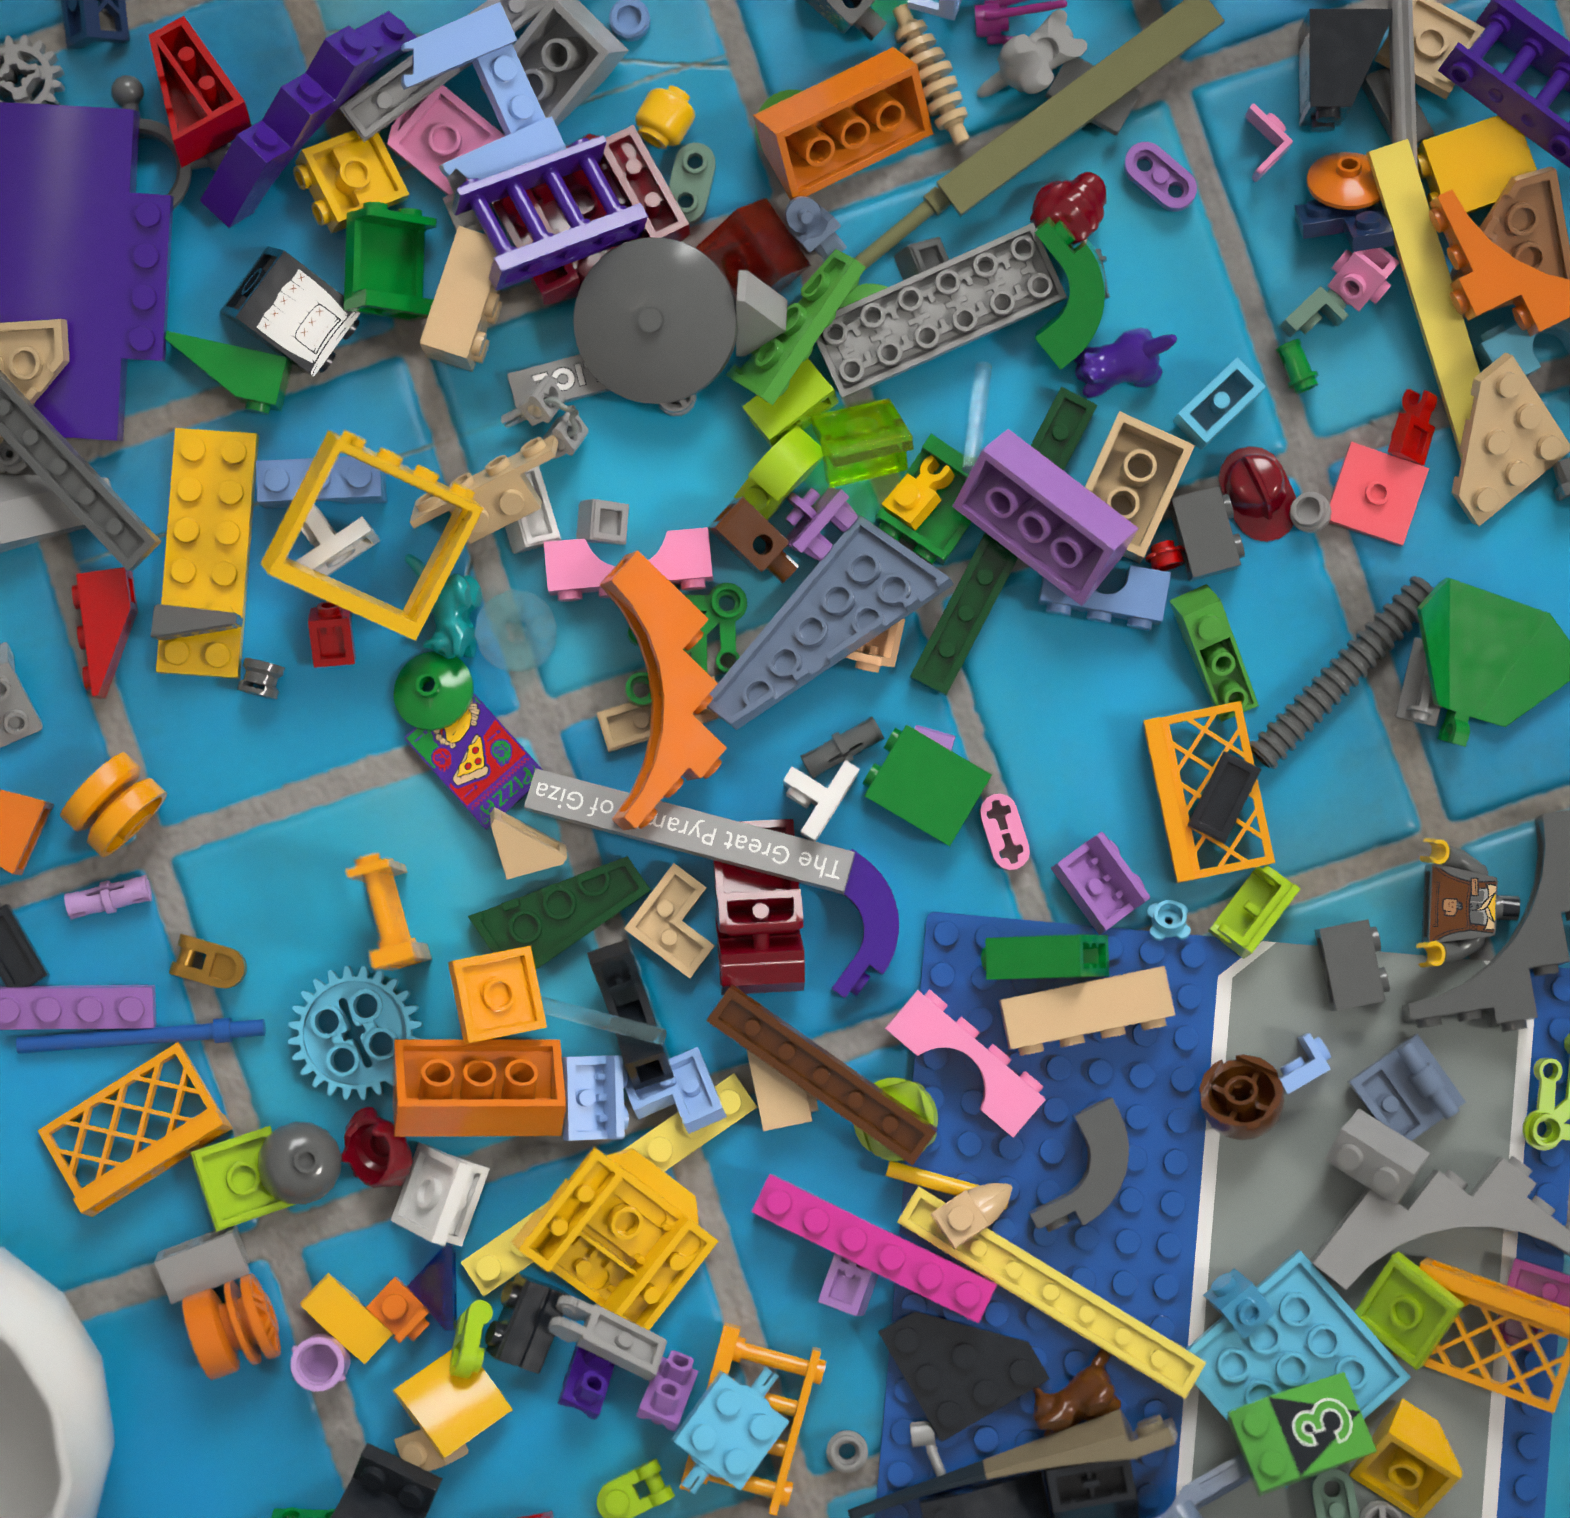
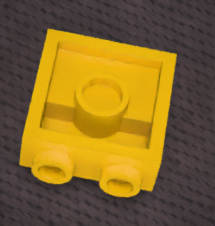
(345, 175)

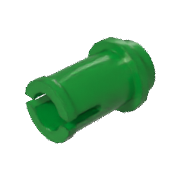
(1297, 367)

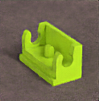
(805, 396)
(1253, 910)

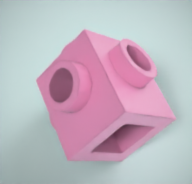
(1362, 276)

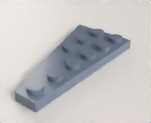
(840, 606)

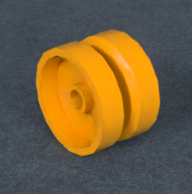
(113, 804)

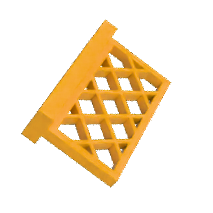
(1173, 801)
(142, 1164)
(1510, 1304)

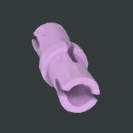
(108, 897)

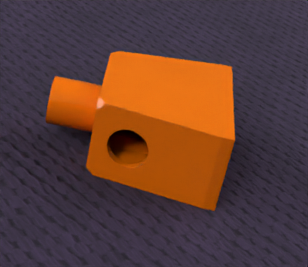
(20, 827)

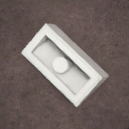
(536, 527)

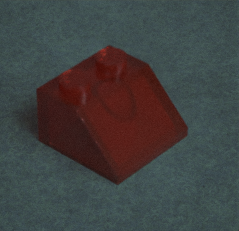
(755, 242)

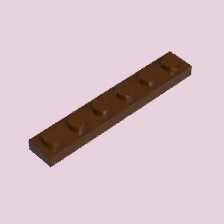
(822, 1074)

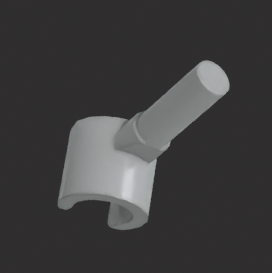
(922, 1435)

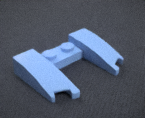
(487, 42)

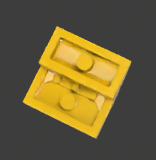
(449, 1406)

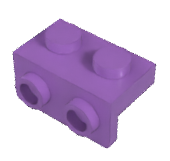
(1101, 882)

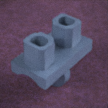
(813, 226)

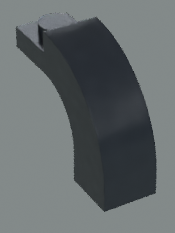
(627, 998)

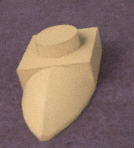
(971, 1212)

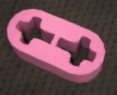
(1014, 829)

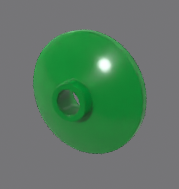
(442, 704)

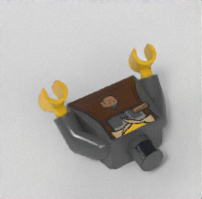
(1459, 904)

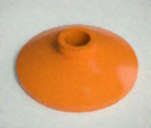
(1343, 181)

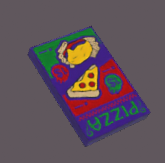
(477, 761)

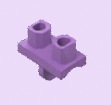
(829, 507)
(669, 1391)

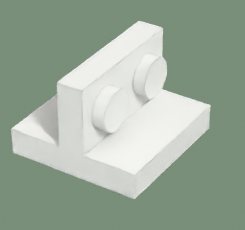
(332, 548)
(806, 790)
(439, 1195)

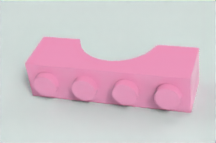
(577, 570)
(1006, 1096)

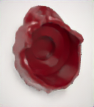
(1074, 203)
(374, 1151)

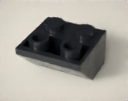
(1092, 1490)

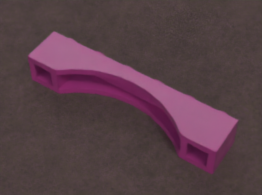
(874, 1248)

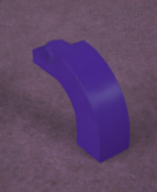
(880, 920)

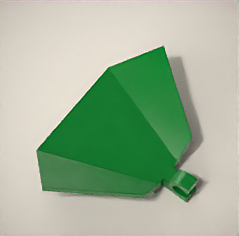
(1488, 656)

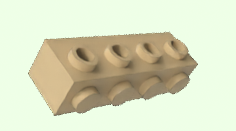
(1087, 1008)

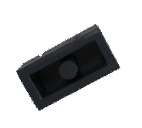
(522, 1328)

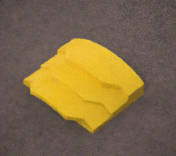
(620, 1235)

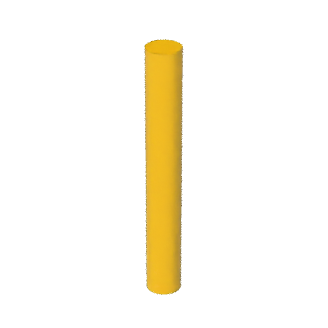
(928, 1179)

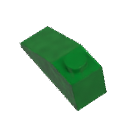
(247, 374)

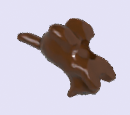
(1084, 1398)

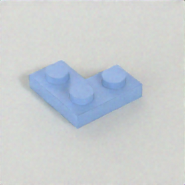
(689, 1089)

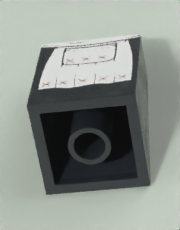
(1334, 60)
(291, 311)

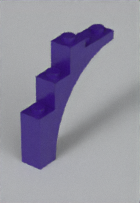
(298, 111)

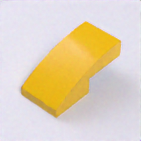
(346, 1318)

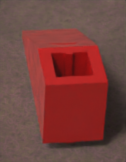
(107, 615)

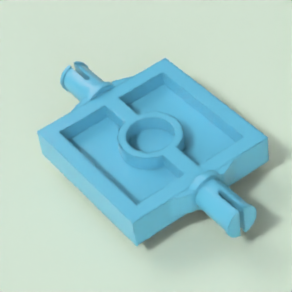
(730, 1430)

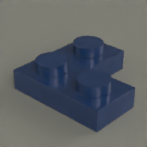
(1363, 227)

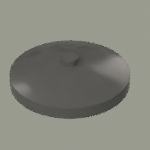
(655, 320)

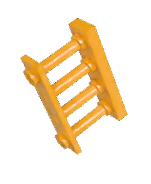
(396, 945)
(734, 1349)

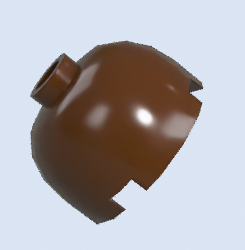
(1242, 1097)

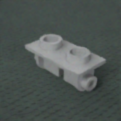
(1416, 695)

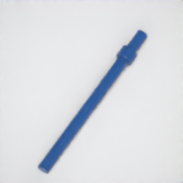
(221, 1030)

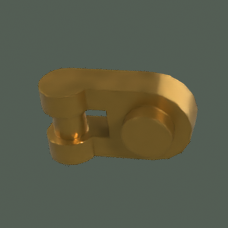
(222, 966)

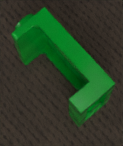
(386, 262)
(945, 525)
(926, 784)

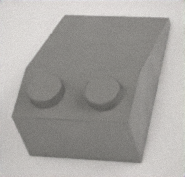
(566, 56)

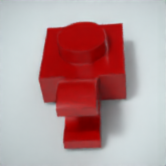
(1412, 429)

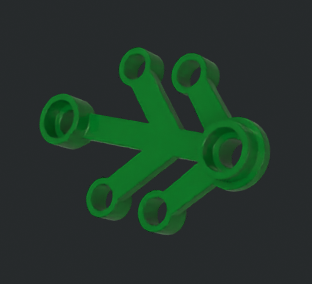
(727, 632)

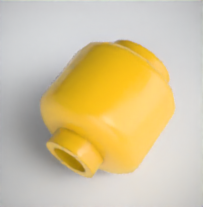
(665, 117)

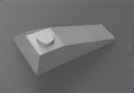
(32, 512)

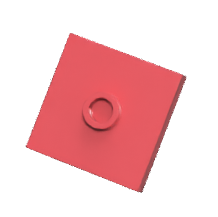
(1376, 494)

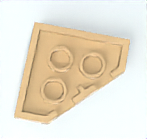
(33, 354)
(1505, 440)

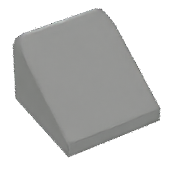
(602, 522)

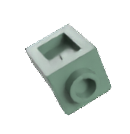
(1307, 314)

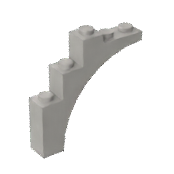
(1378, 1226)

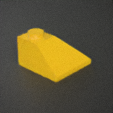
(1411, 1461)

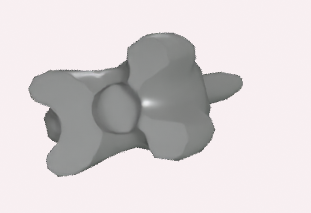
(1029, 60)

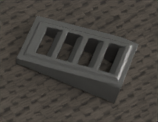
(180, 622)

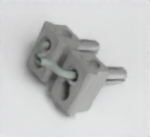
(541, 405)

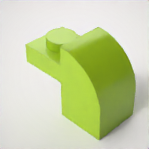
(781, 471)

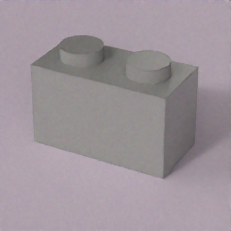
(1377, 1156)

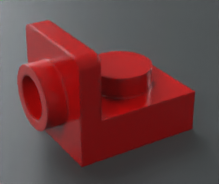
(331, 635)

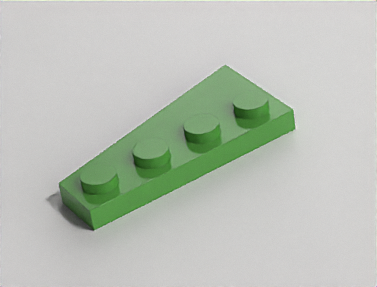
(774, 363)

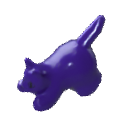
(1128, 359)

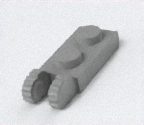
(609, 1336)

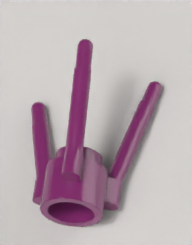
(993, 17)

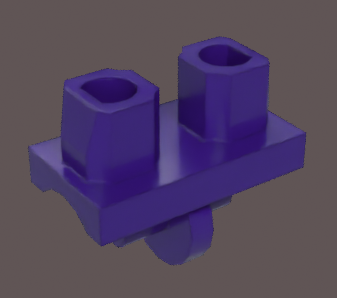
(586, 1382)

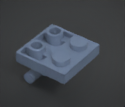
(1407, 1089)

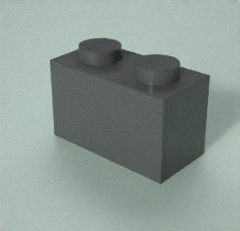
(1205, 533)
(1351, 965)

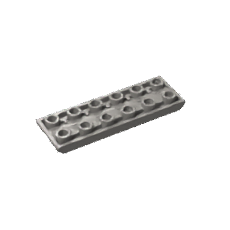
(939, 310)

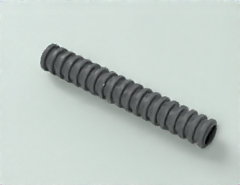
(1341, 674)

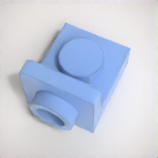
(1298, 1072)

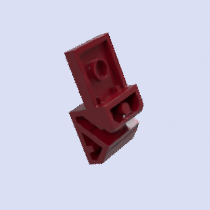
(759, 926)

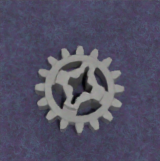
(35, 76)

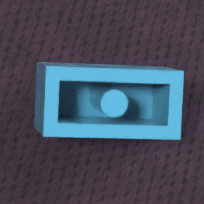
(1219, 403)

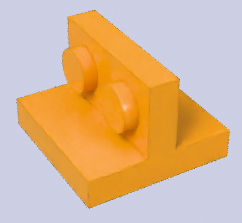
(497, 994)

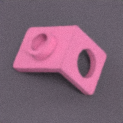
(1274, 131)

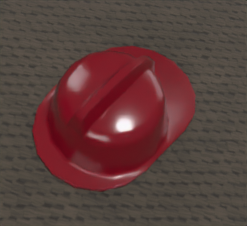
(1258, 493)

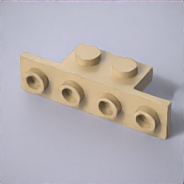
(498, 488)

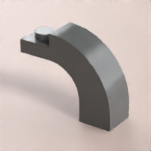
(1105, 1169)

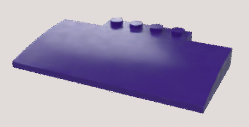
(84, 253)

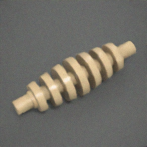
(932, 74)

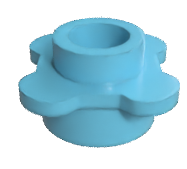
(1171, 911)

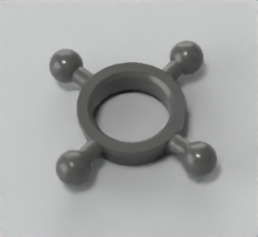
(128, 93)

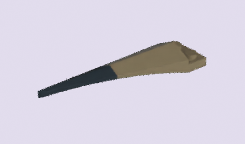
(1092, 1441)

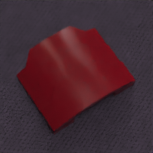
(633, 180)

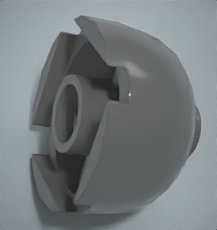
(299, 1163)

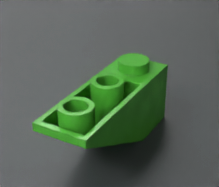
(1213, 648)

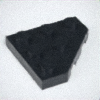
(960, 1368)

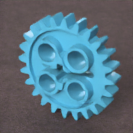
(320, 1047)

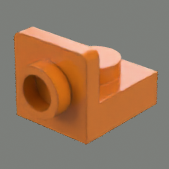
(399, 1311)

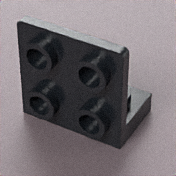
(387, 1488)

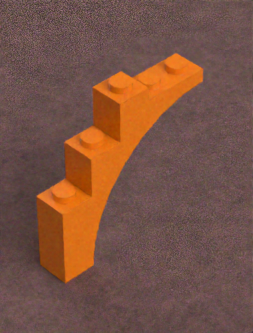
(1494, 275)
(678, 686)

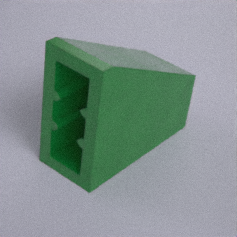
(1046, 957)

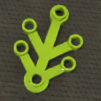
(1546, 1111)

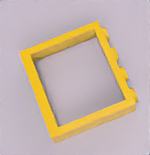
(438, 568)

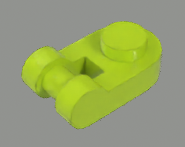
(466, 1353)
(620, 1498)

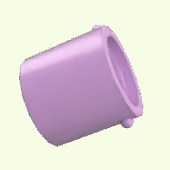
(320, 1362)

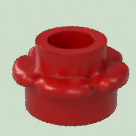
(1165, 556)

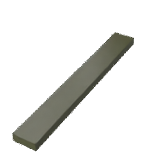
(1079, 103)

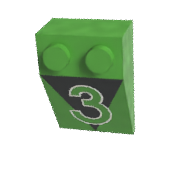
(1300, 1433)

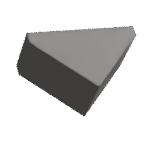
(759, 313)

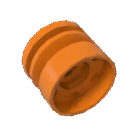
(224, 1329)

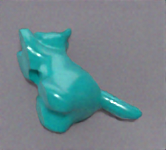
(451, 611)

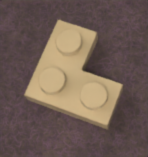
(661, 922)

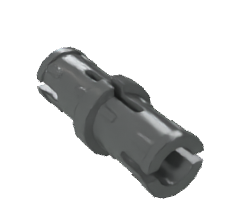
(842, 747)

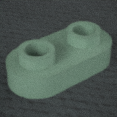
(693, 182)
(1342, 1503)

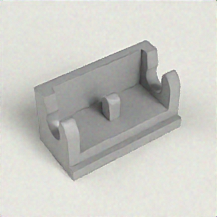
(202, 1263)

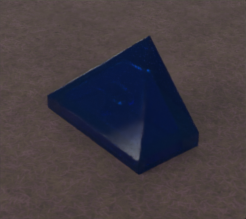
(437, 1287)

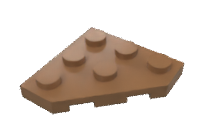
(1530, 224)

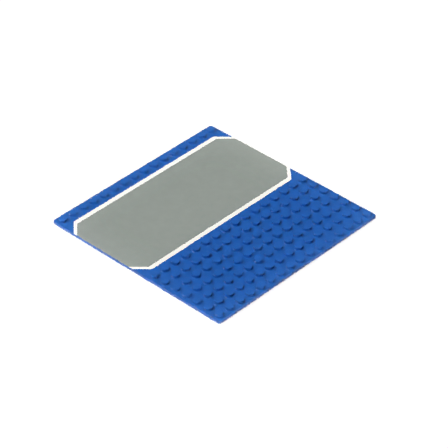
(1221, 1203)

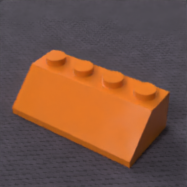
(844, 123)
(478, 1088)

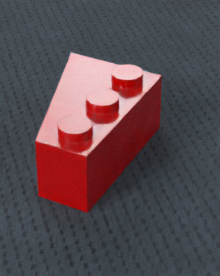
(196, 93)

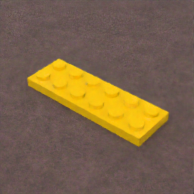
(208, 545)

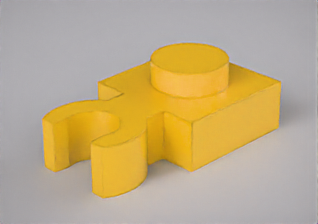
(917, 497)

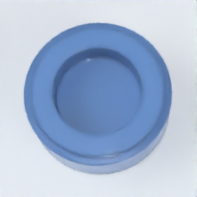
(629, 19)

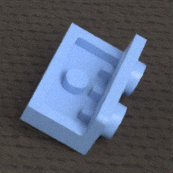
(594, 1097)

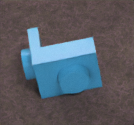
(1239, 1302)

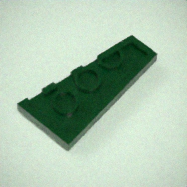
(561, 912)

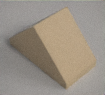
(524, 847)

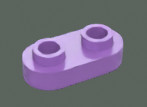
(1162, 175)

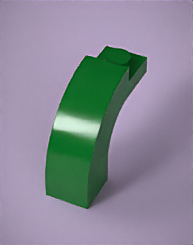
(1079, 319)

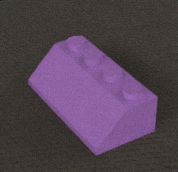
(1044, 516)

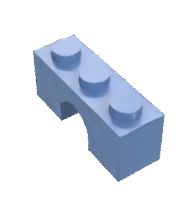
(347, 482)
(1139, 601)

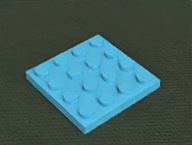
(1303, 1342)

